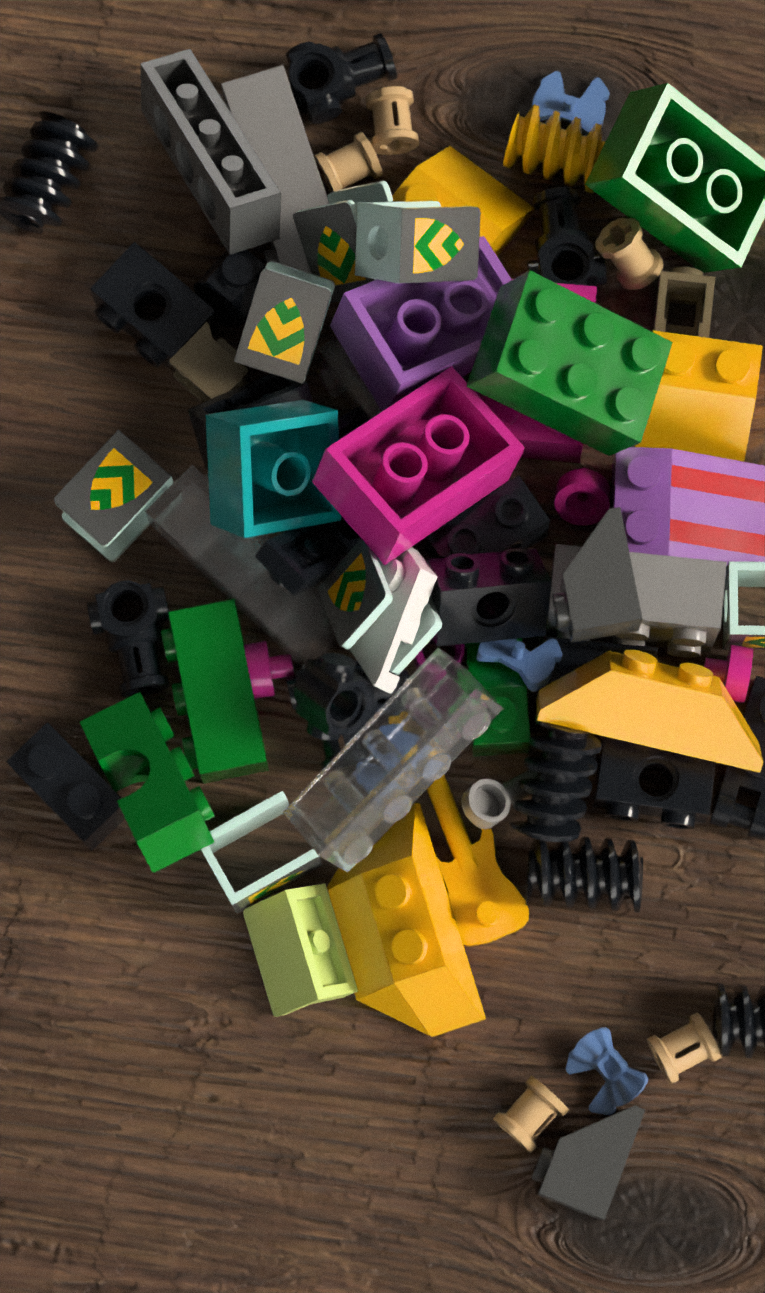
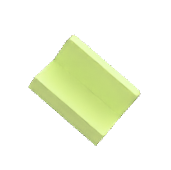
(299, 949)

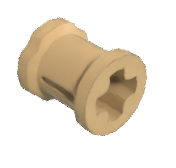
(392, 120)
(348, 164)
(634, 261)
(684, 1048)
(531, 1114)

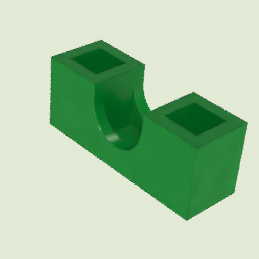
(163, 812)

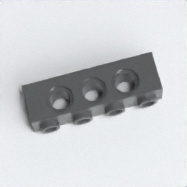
(210, 151)

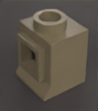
(685, 287)
(208, 366)

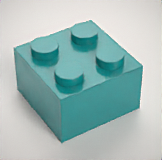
(266, 467)

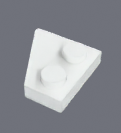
(411, 587)

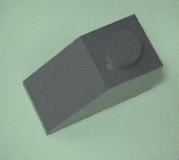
(600, 585)
(588, 1164)

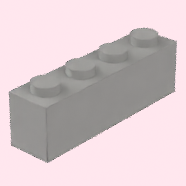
(274, 128)

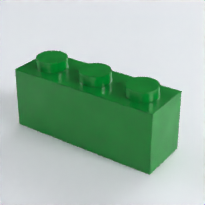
(215, 691)

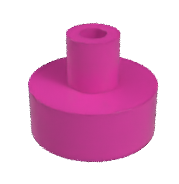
(582, 497)
(264, 668)
(734, 671)

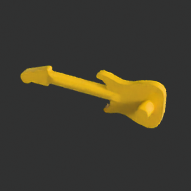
(479, 893)

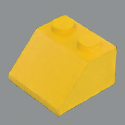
(460, 182)
(705, 397)

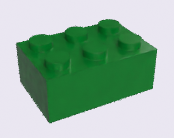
(682, 178)
(569, 363)

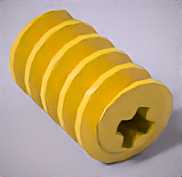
(553, 146)

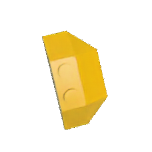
(654, 707)
(405, 933)

